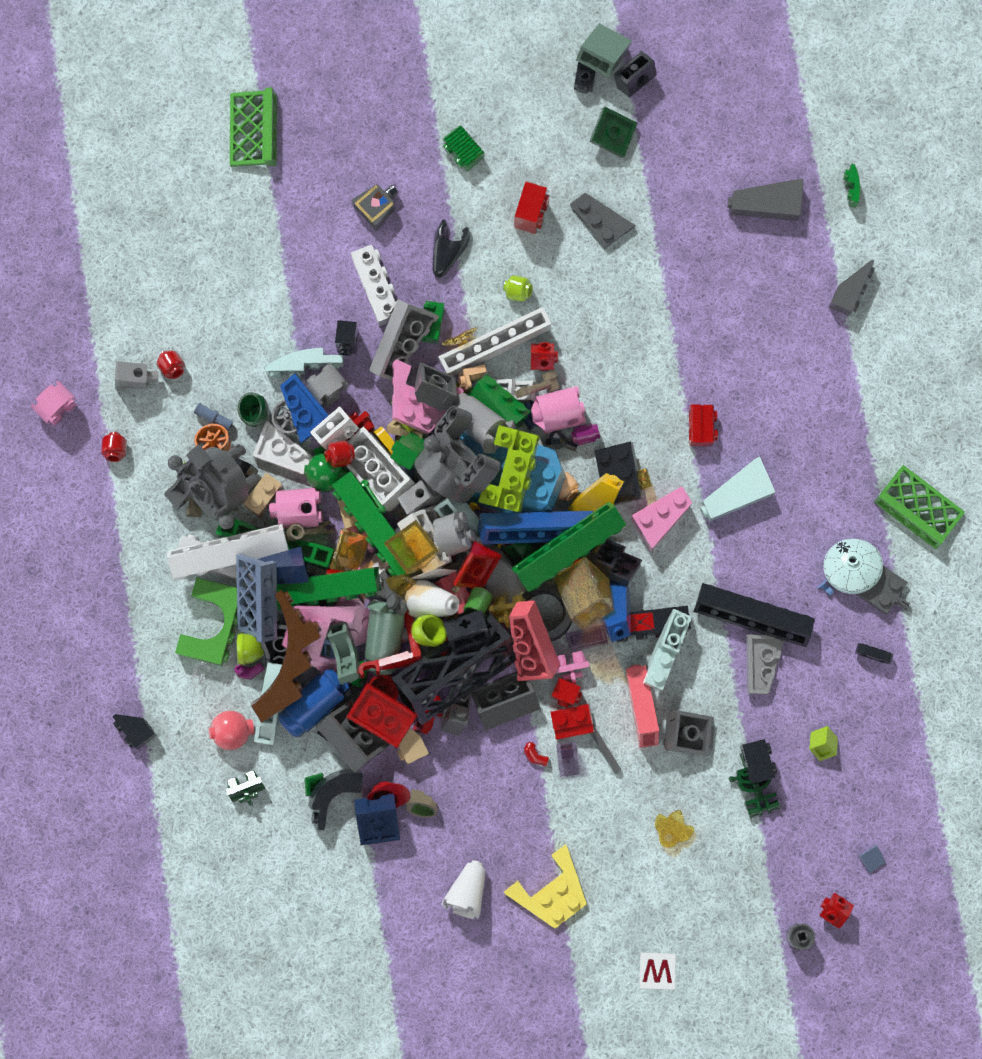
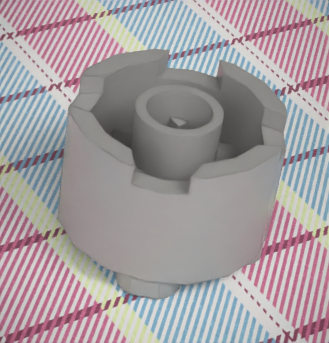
(327, 385)
(453, 534)

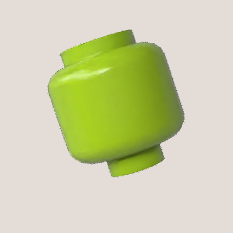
(518, 288)

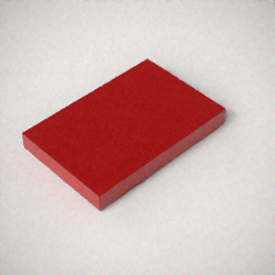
(382, 715)

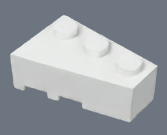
(425, 519)

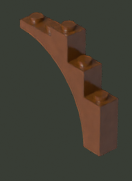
(300, 635)

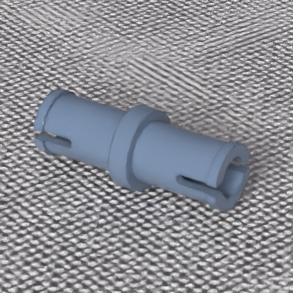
(212, 417)

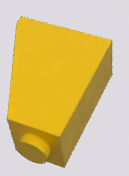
(596, 495)

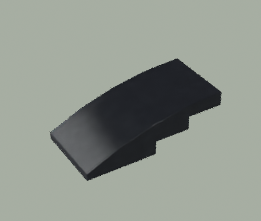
(614, 562)

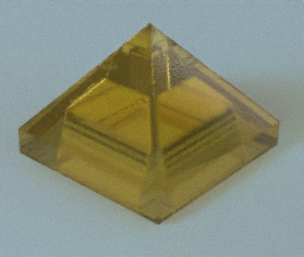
(645, 479)

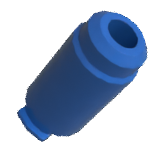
(317, 701)

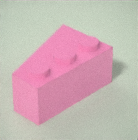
(659, 517)

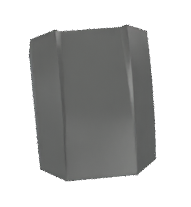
(435, 387)
(689, 733)

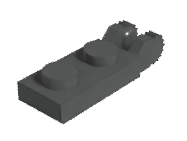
(394, 599)

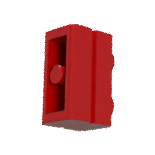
(702, 425)

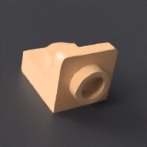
(470, 375)

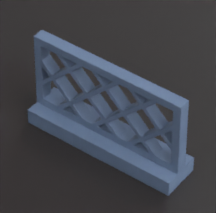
(264, 598)

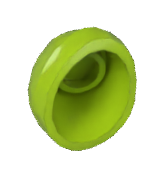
(429, 631)
(248, 649)

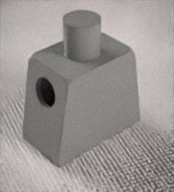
(126, 377)
(419, 497)

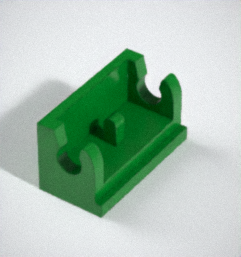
(435, 328)

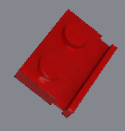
(572, 722)

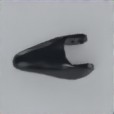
(447, 251)

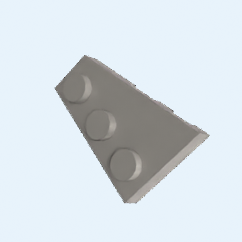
(762, 659)

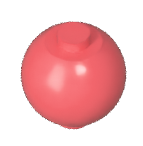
(230, 730)

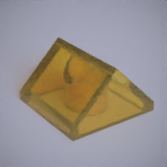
(412, 548)
(349, 550)

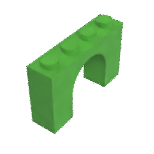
(213, 649)

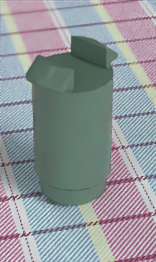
(383, 633)

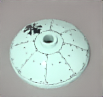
(857, 576)

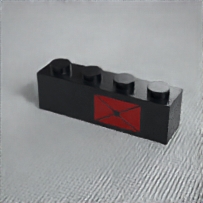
(651, 622)

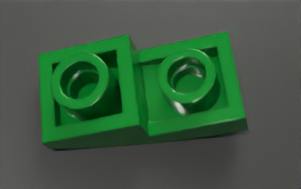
(852, 181)

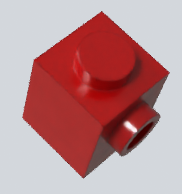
(566, 693)

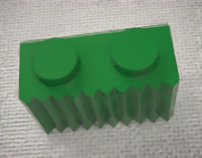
(463, 148)

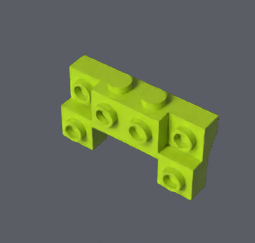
(516, 470)

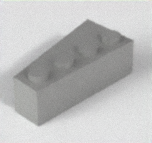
(401, 337)

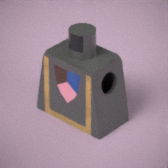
(376, 205)

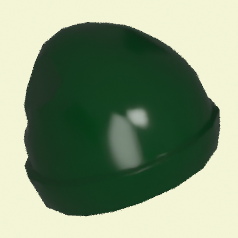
(253, 409)

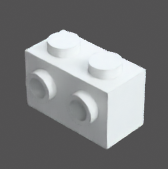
(334, 428)

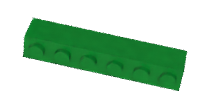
(368, 519)
(569, 546)
(334, 585)

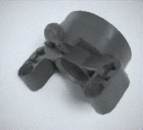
(450, 464)

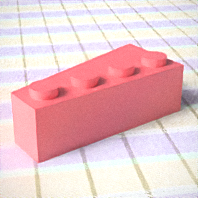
(532, 644)

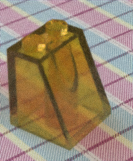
(585, 593)

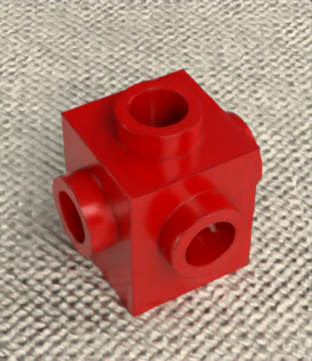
(543, 356)
(836, 910)

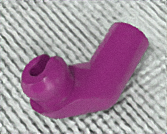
(247, 672)

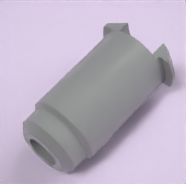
(484, 422)

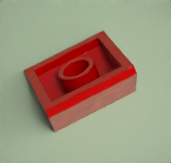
(477, 566)

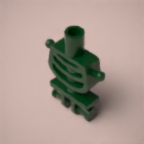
(757, 790)

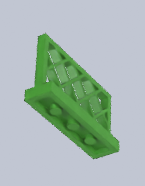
(269, 124)
(911, 520)

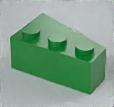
(500, 401)

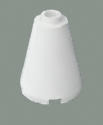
(430, 599)
(467, 891)

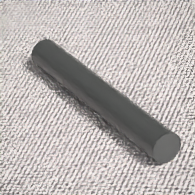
(605, 751)

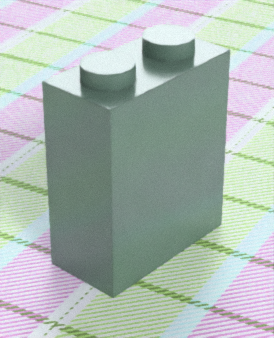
(603, 50)

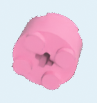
(54, 403)

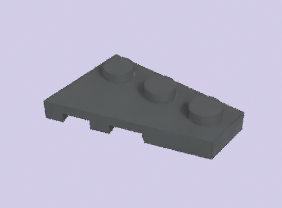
(600, 220)

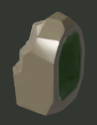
(421, 804)

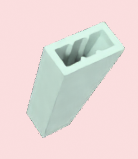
(742, 490)

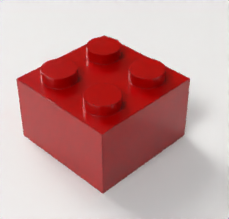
(531, 207)

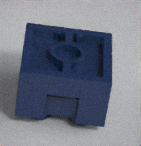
(377, 820)

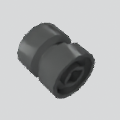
(800, 936)

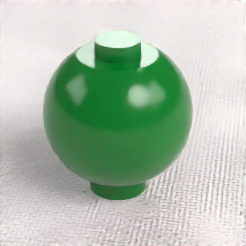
(321, 473)

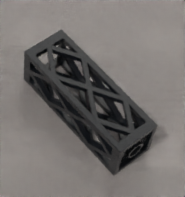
(453, 669)

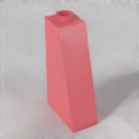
(642, 707)

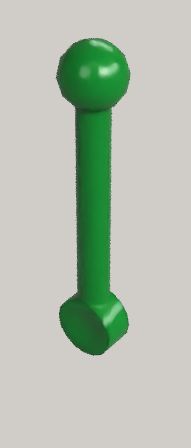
(365, 484)

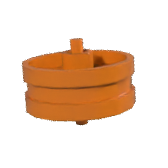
(212, 439)

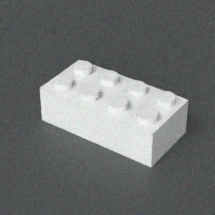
(375, 465)

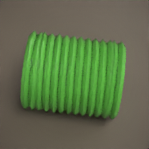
(478, 600)

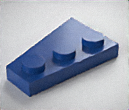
(303, 406)

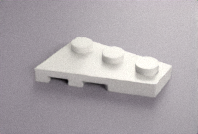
(280, 450)

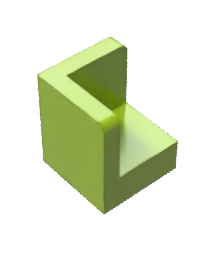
(823, 743)

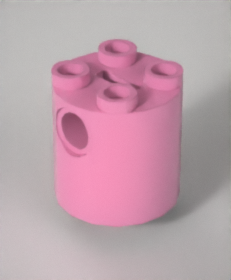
(558, 410)
(290, 511)

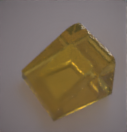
(400, 583)

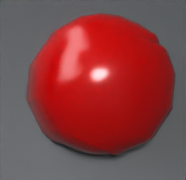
(385, 684)

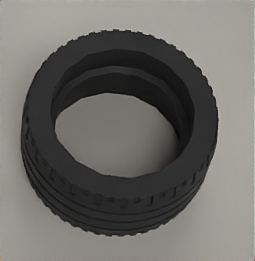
(551, 589)

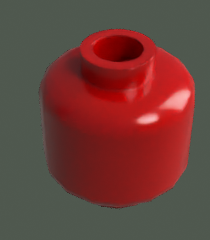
(170, 364)
(113, 447)
(339, 454)

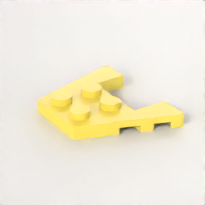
(557, 899)

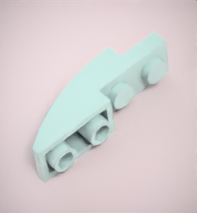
(297, 361)
(666, 649)
(266, 730)

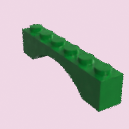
(314, 554)

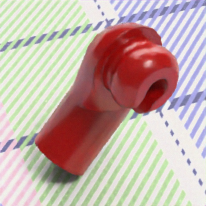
(533, 756)

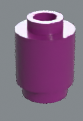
(585, 434)

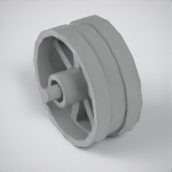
(286, 416)

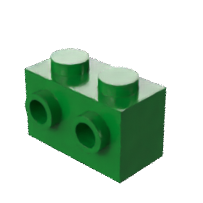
(407, 450)

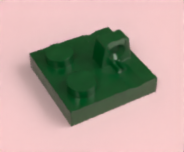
(613, 132)

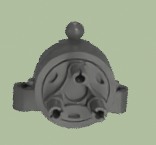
(211, 481)

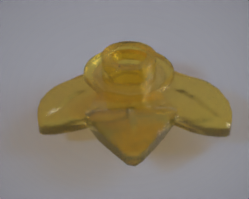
(674, 826)

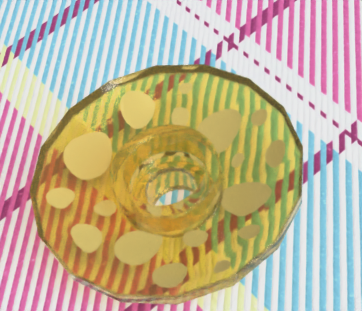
(460, 339)

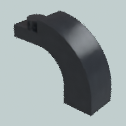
(328, 788)

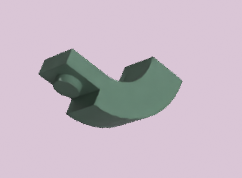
(344, 651)

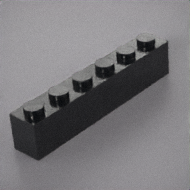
(754, 615)

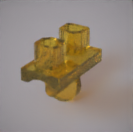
(503, 609)

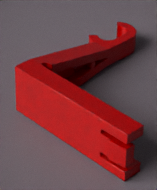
(399, 660)

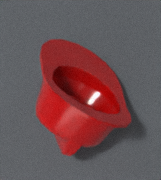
(401, 793)

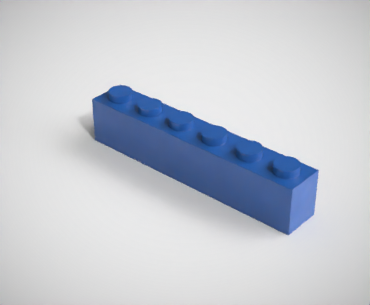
(527, 526)

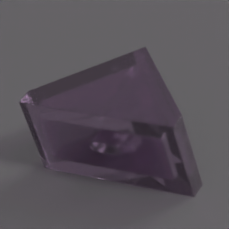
(567, 759)

